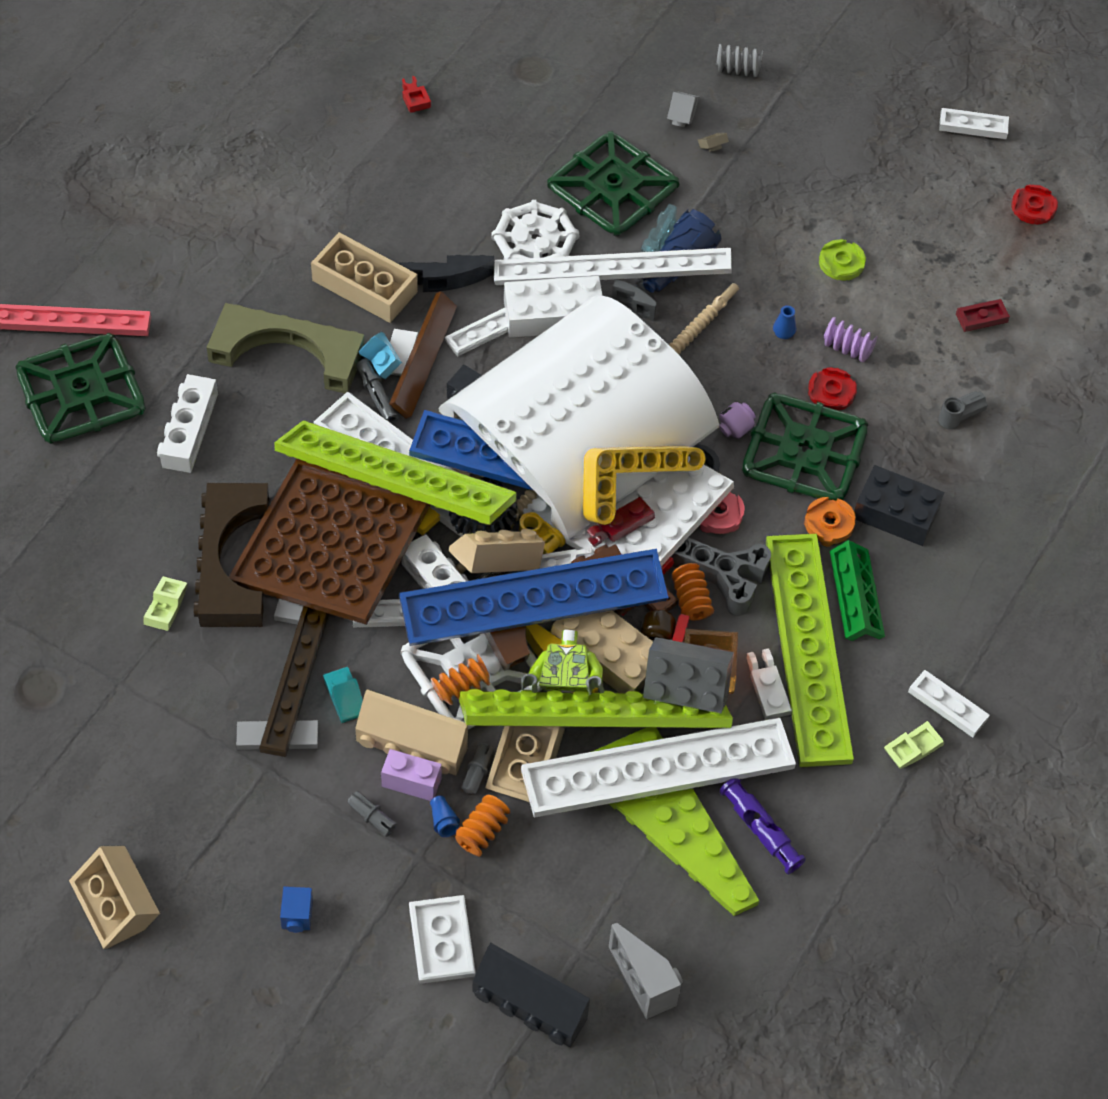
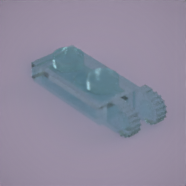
(659, 234)

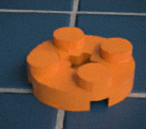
(830, 533)

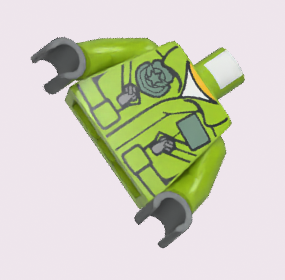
(565, 667)

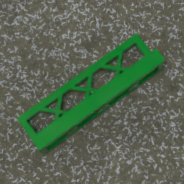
(853, 591)

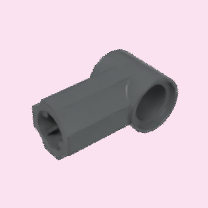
(961, 408)

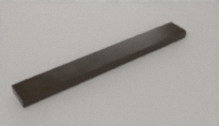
(294, 682)

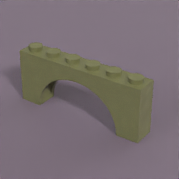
(246, 328)

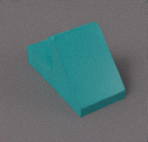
(344, 693)

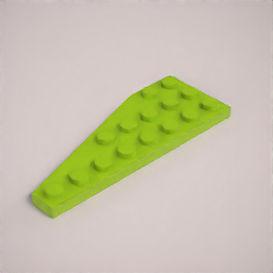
(687, 836)

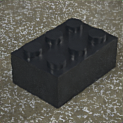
(898, 505)

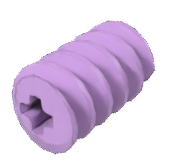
(848, 340)

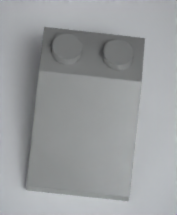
(646, 972)

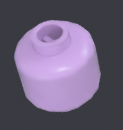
(736, 420)

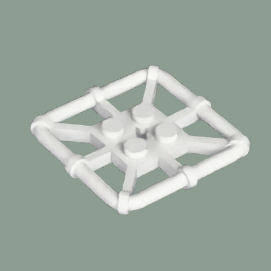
(451, 660)

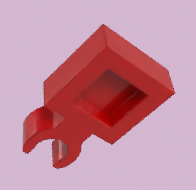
(415, 97)

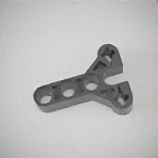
(729, 582)

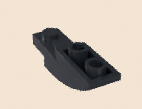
(455, 274)

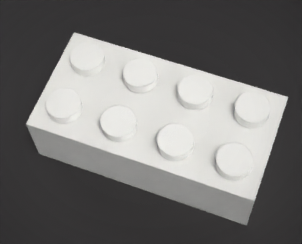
(540, 304)

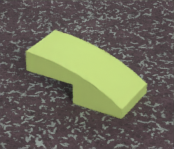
(165, 603)
(914, 746)

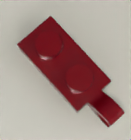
(625, 521)

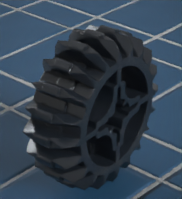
(468, 526)

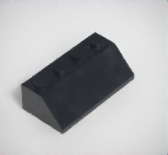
(530, 996)

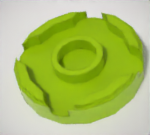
(842, 260)

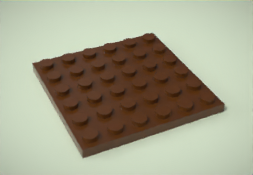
(329, 542)

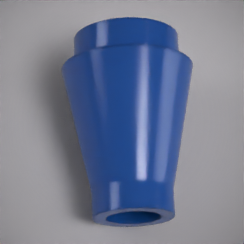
(785, 323)
(444, 818)

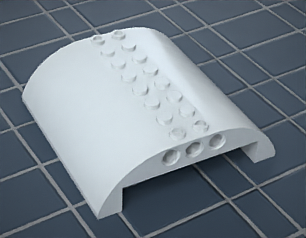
(581, 387)

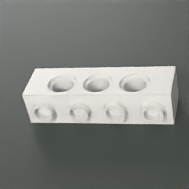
(188, 423)
(429, 565)

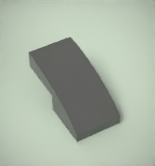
(630, 295)

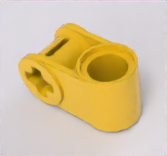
(552, 537)

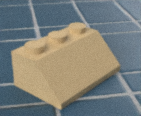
(499, 551)
(114, 895)

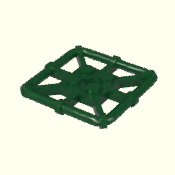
(615, 194)
(72, 399)
(797, 435)

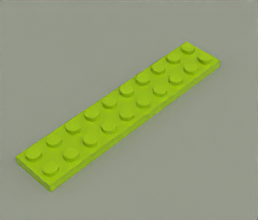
(396, 472)
(809, 651)
(582, 709)

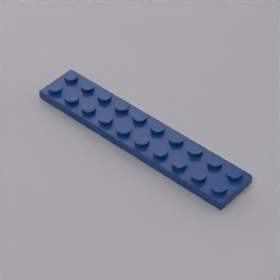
(533, 597)

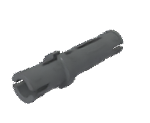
(373, 383)

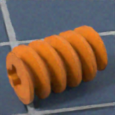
(692, 592)
(461, 681)
(481, 823)

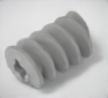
(738, 60)

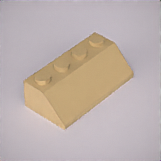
(411, 730)

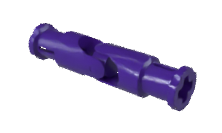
(769, 834)

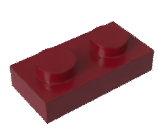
(982, 315)

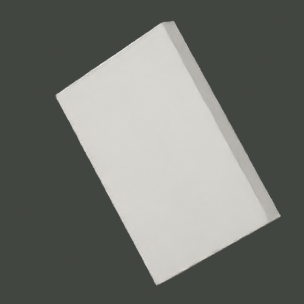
(442, 939)

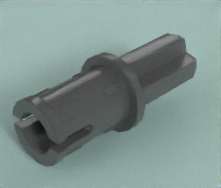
(477, 768)
(372, 813)

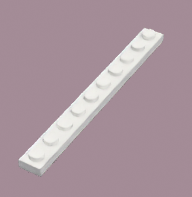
(616, 265)

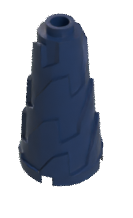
(690, 232)

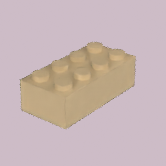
(364, 277)
(616, 645)

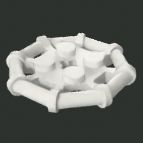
(534, 224)

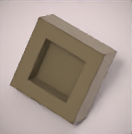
(713, 141)

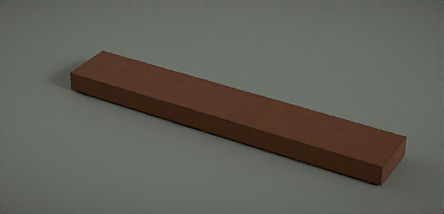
(423, 355)

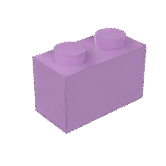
(411, 775)

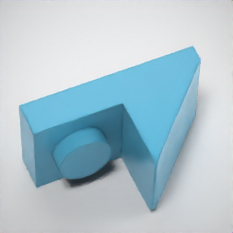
(381, 354)

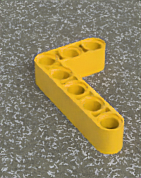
(633, 462)

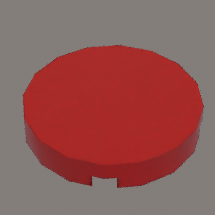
(1034, 204)
(832, 388)

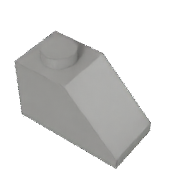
(682, 108)

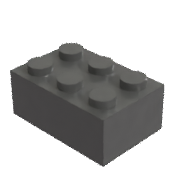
(688, 675)

